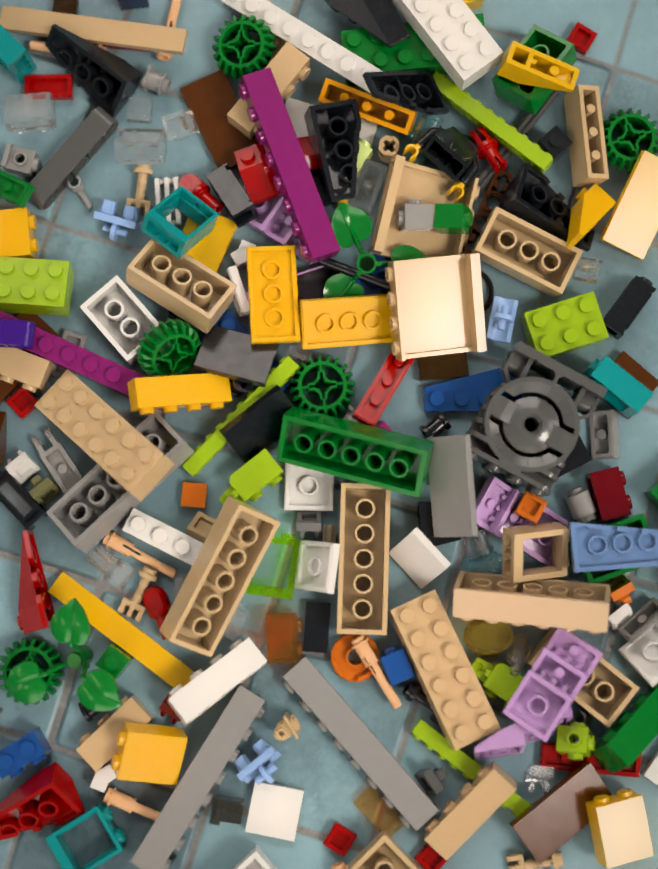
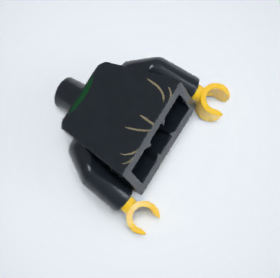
(451, 153)

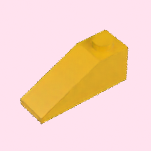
(536, 69)
(587, 212)

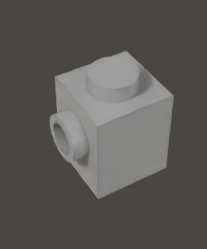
(415, 217)

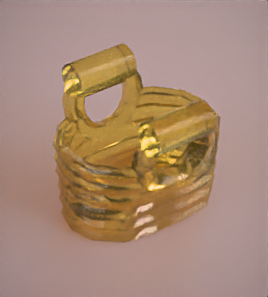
(488, 639)

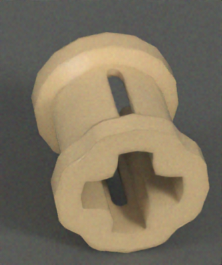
(388, 141)

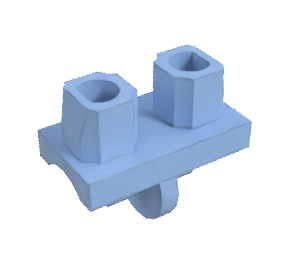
(107, 213)
(501, 320)
(258, 768)

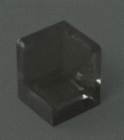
(226, 809)

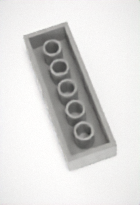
(100, 501)

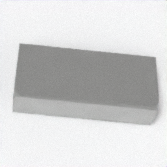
(604, 434)
(640, 622)

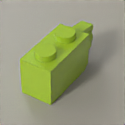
(253, 478)
(496, 679)

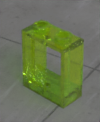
(278, 592)

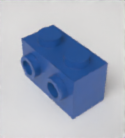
(21, 752)

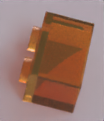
(282, 637)

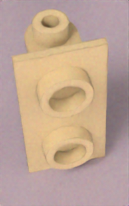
(287, 727)

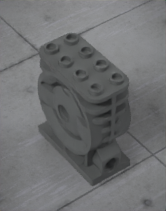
(487, 445)

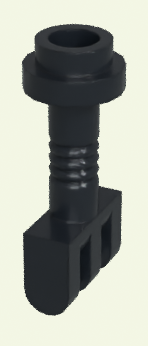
(412, 692)

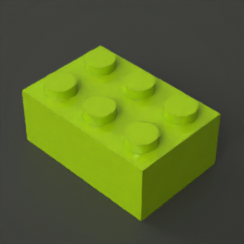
(36, 286)
(565, 326)

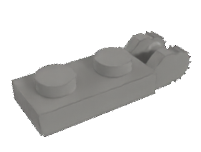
(58, 462)

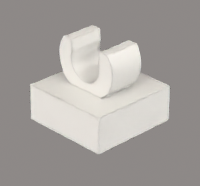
(22, 467)

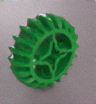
(227, 45)
(625, 122)
(163, 344)
(333, 385)
(33, 648)

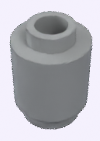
(581, 505)

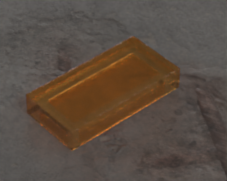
(378, 812)

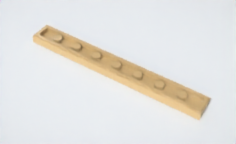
(96, 29)

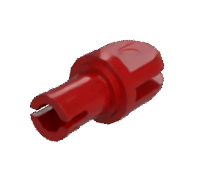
(487, 149)
(200, 190)
(157, 604)

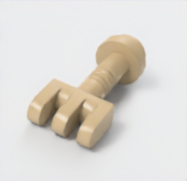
(143, 171)
(148, 574)
(553, 860)

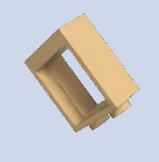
(513, 551)

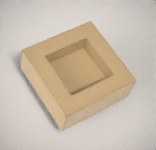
(200, 526)

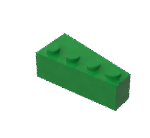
(630, 734)

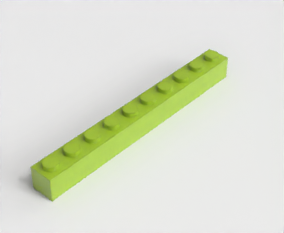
(493, 124)
(215, 442)
(461, 761)

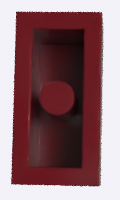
(609, 493)

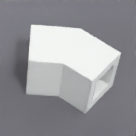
(239, 256)
(103, 778)

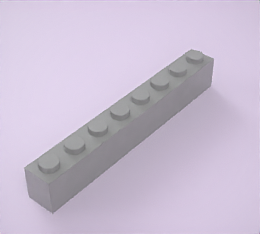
(361, 743)
(199, 779)

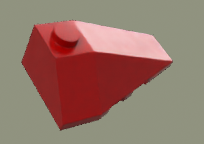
(257, 175)
(35, 601)
(40, 801)

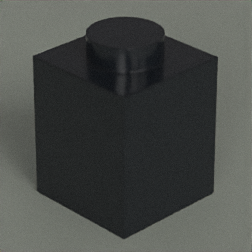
(555, 143)

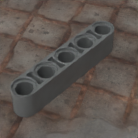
(72, 157)

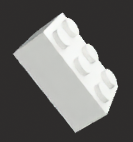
(120, 317)

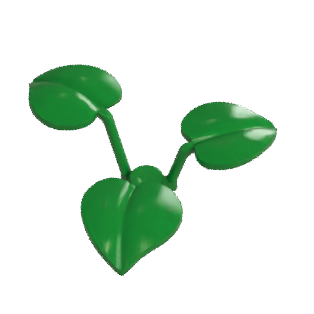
(350, 227)
(98, 688)

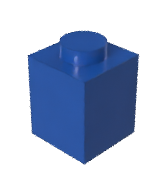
(396, 665)

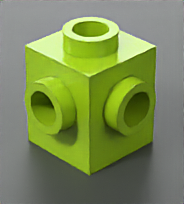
(569, 734)

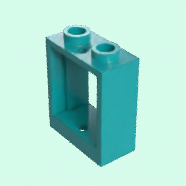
(14, 56)
(169, 235)
(623, 389)
(63, 852)

